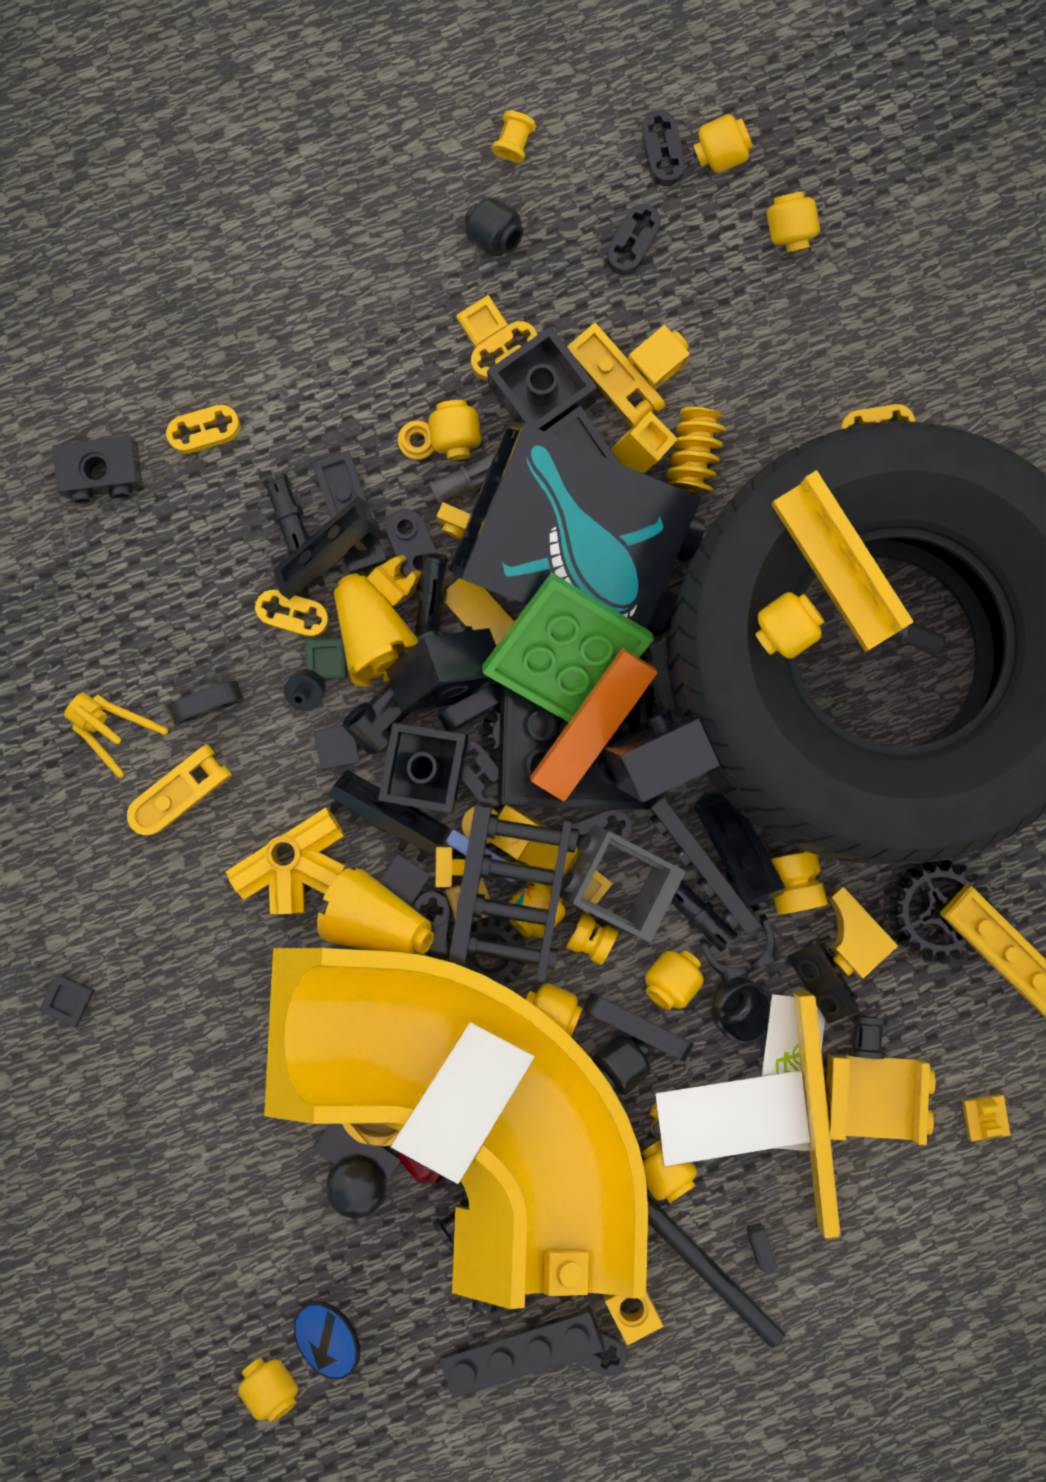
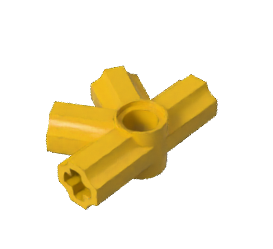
(289, 881)

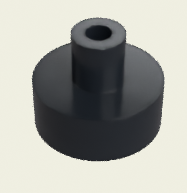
(304, 690)

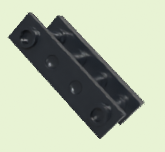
(481, 865)

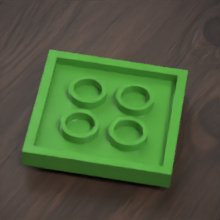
(562, 647)

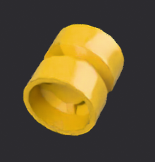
(799, 877)

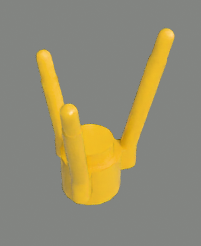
(89, 716)

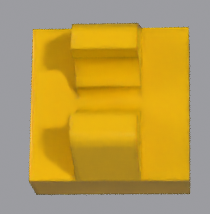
(392, 582)
(447, 866)
(986, 1117)

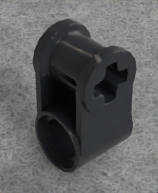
(439, 924)

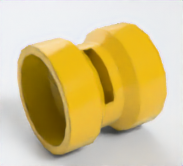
(601, 941)

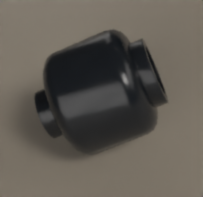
(493, 227)
(623, 1063)

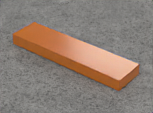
(593, 724)

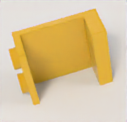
(879, 1098)

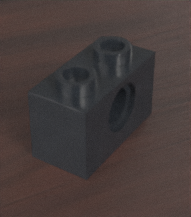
(76, 460)

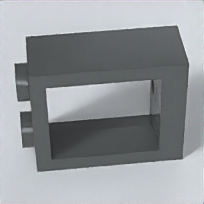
(653, 897)

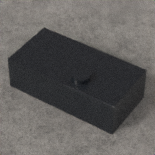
(659, 755)

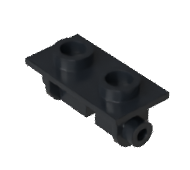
(818, 975)

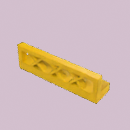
(841, 562)

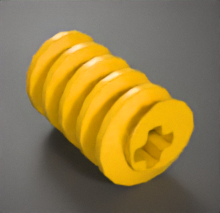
(694, 449)

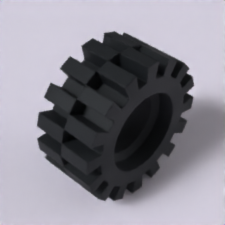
(506, 933)

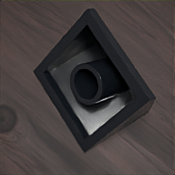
(423, 768)

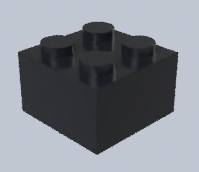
(541, 382)
(441, 669)

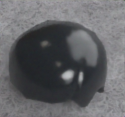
(731, 1001)
(356, 1187)

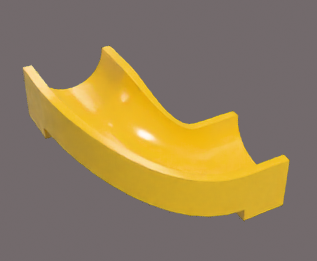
(561, 1166)

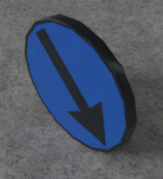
(327, 1340)

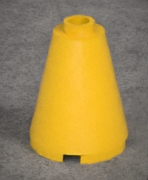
(369, 629)
(371, 917)

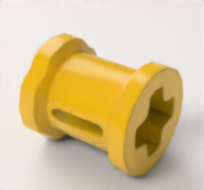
(513, 136)

